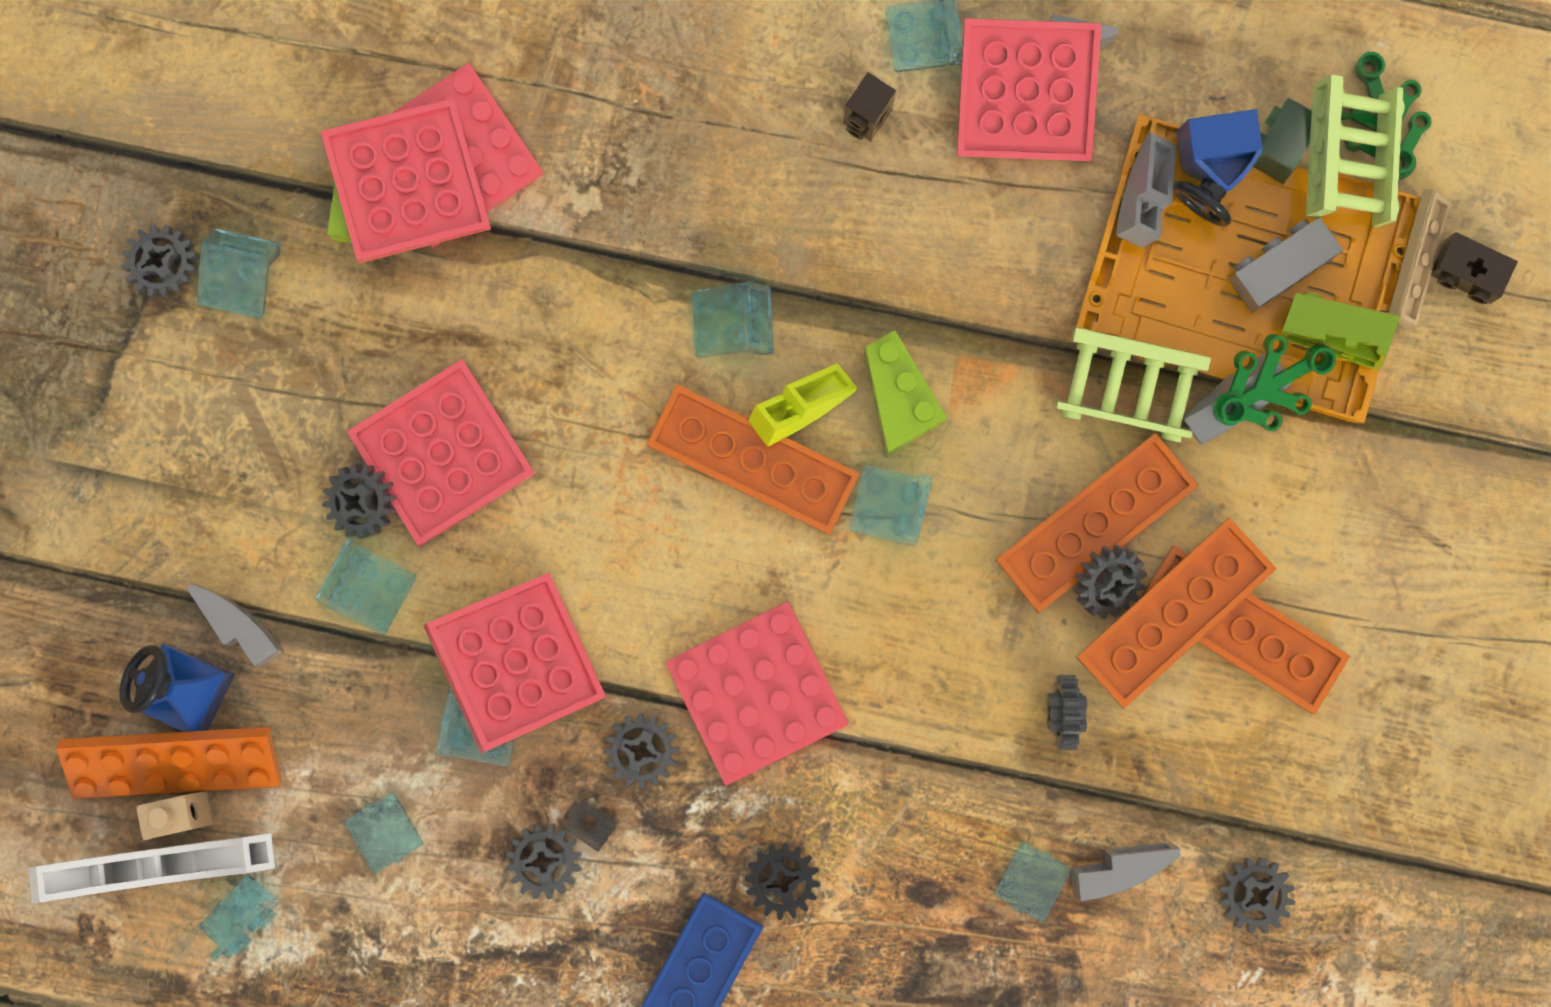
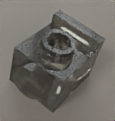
(593, 837)

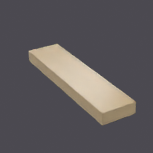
(1419, 258)

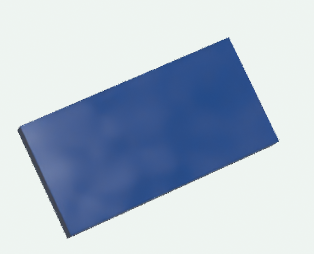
(705, 957)

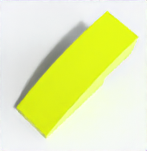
(801, 404)

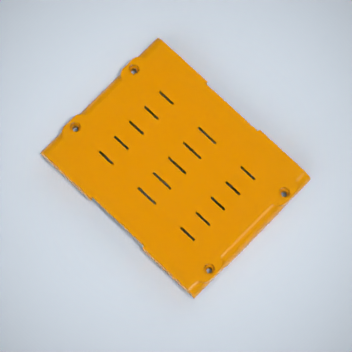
(1203, 272)

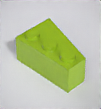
(1348, 330)
(900, 394)

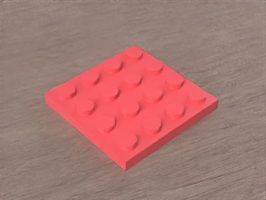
(1028, 89)
(495, 148)
(405, 180)
(441, 452)
(514, 662)
(756, 693)

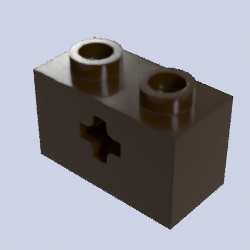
(868, 107)
(1490, 267)

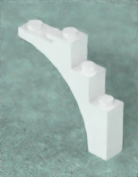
(151, 867)

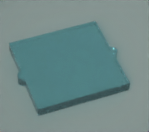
(383, 833)
(1032, 881)

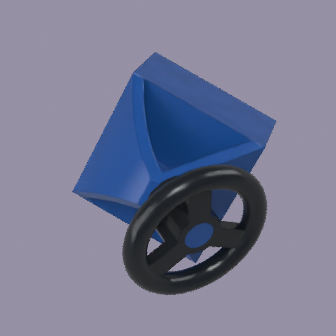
(1219, 154)
(175, 687)

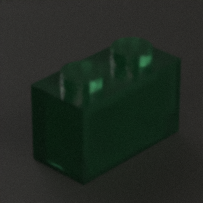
(1284, 140)

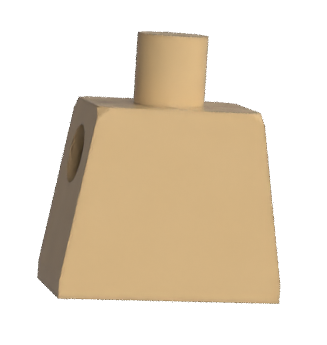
(174, 815)

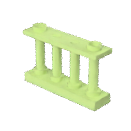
(1325, 145)
(1121, 351)

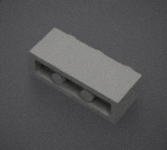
(1284, 263)

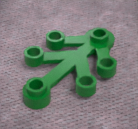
(1370, 120)
(1267, 384)

